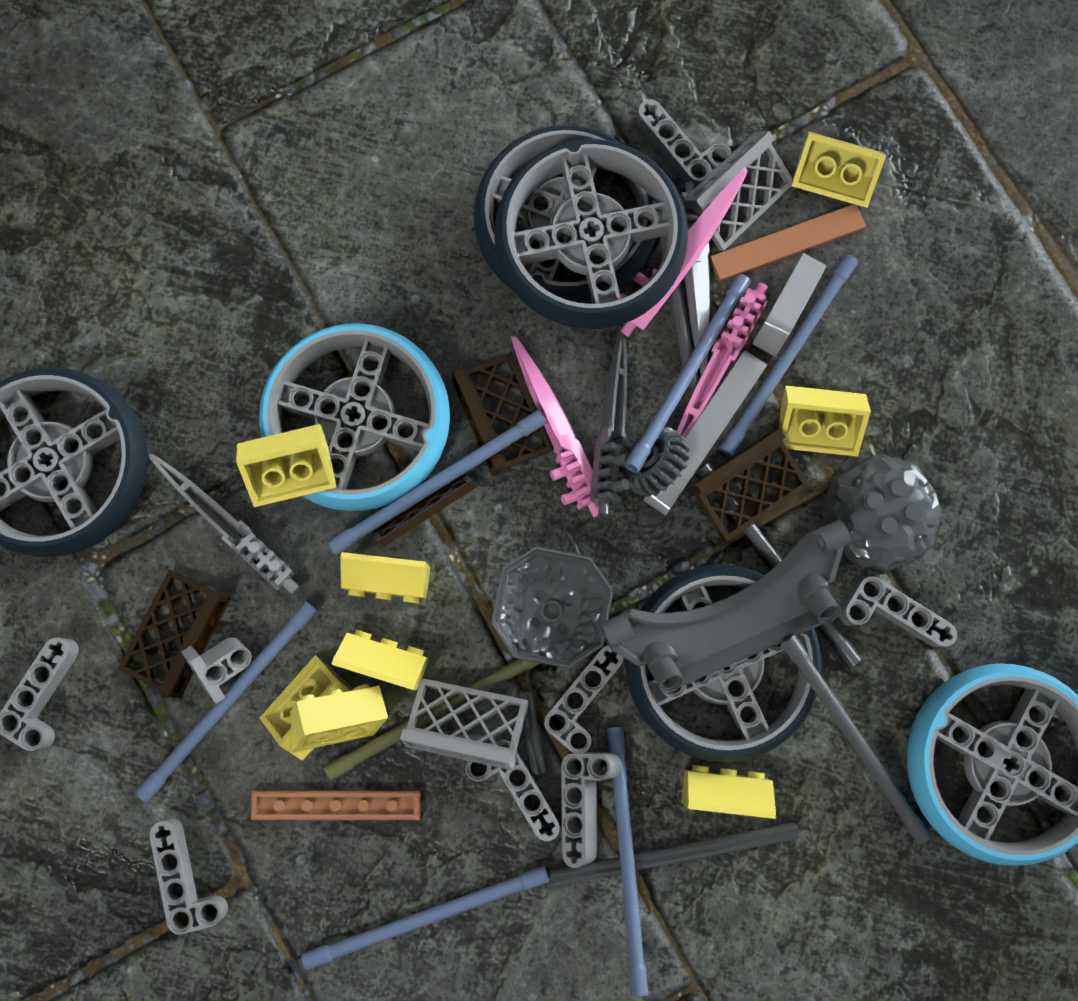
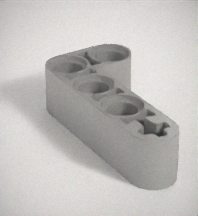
(677, 143)
(789, 305)
(901, 617)
(42, 691)
(588, 693)
(521, 791)
(586, 808)
(182, 874)

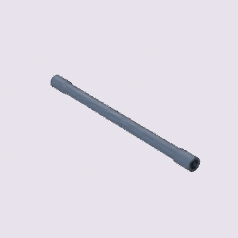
(737, 433)
(643, 447)
(352, 535)
(158, 777)
(326, 953)
(636, 969)

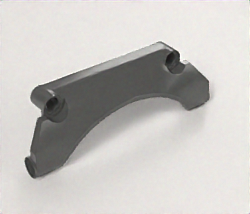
(709, 638)

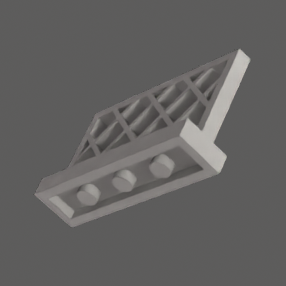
(715, 182)
(452, 744)

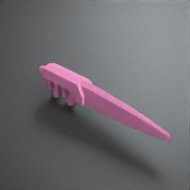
(698, 238)
(724, 351)
(562, 437)

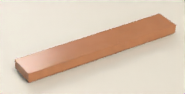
(787, 243)
(335, 804)

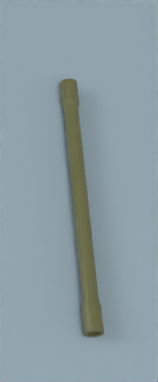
(349, 761)

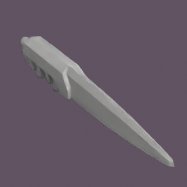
(697, 284)
(234, 532)

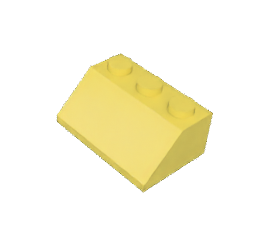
(838, 169)
(823, 420)
(286, 465)
(384, 577)
(381, 660)
(313, 679)
(336, 717)
(728, 792)

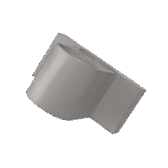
(224, 665)

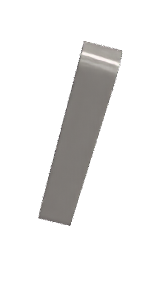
(711, 424)

